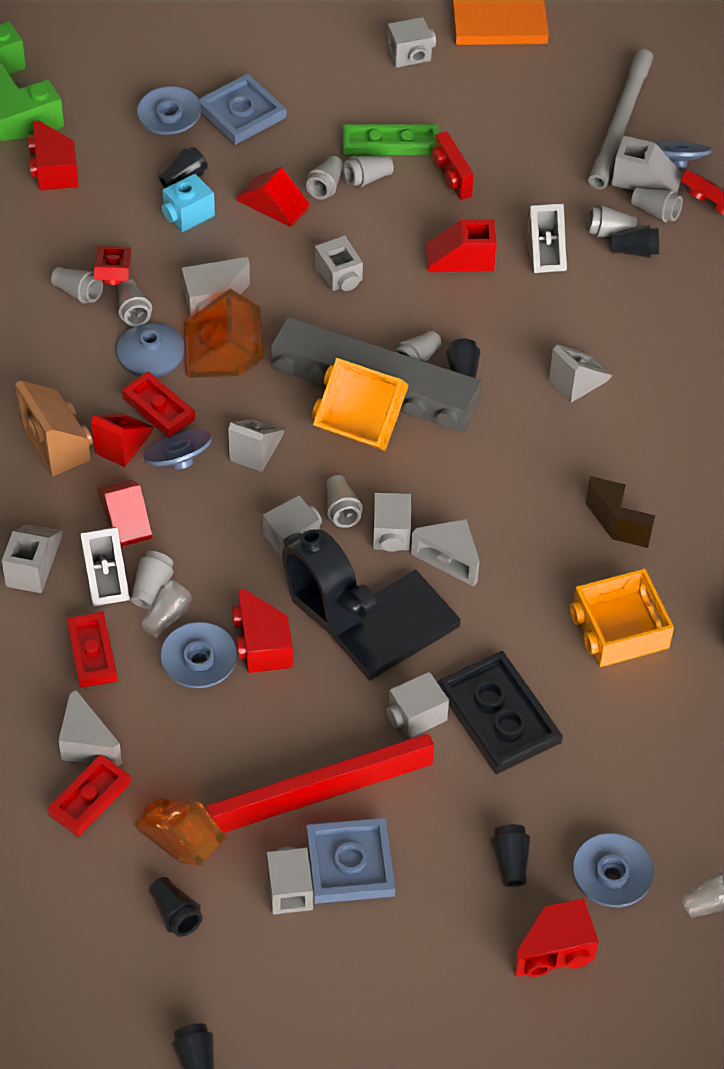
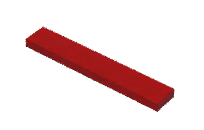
(322, 783)

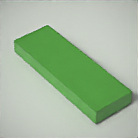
(389, 139)

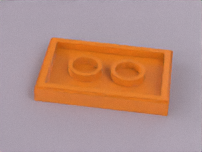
(500, 22)

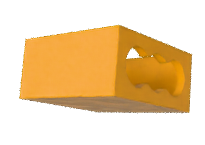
(359, 404)
(620, 618)

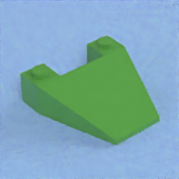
(28, 103)

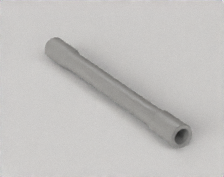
(605, 162)

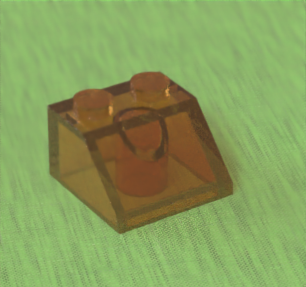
(223, 337)

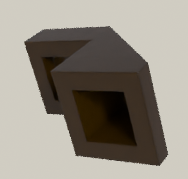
(622, 524)

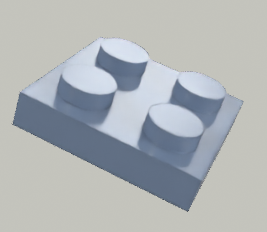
(242, 109)
(350, 860)

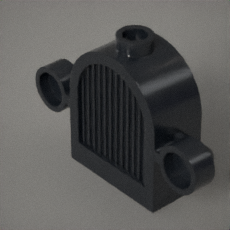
(325, 582)

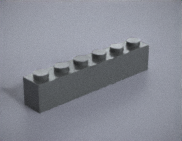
(432, 390)

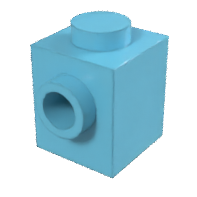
(188, 203)

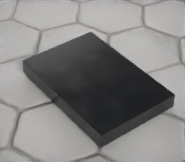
(406, 621)
(500, 712)

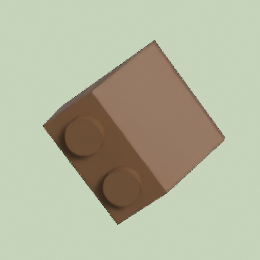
(52, 427)

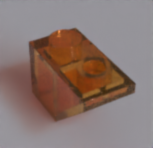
(181, 829)

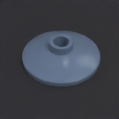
(169, 110)
(682, 152)
(150, 349)
(178, 449)
(195, 643)
(618, 856)

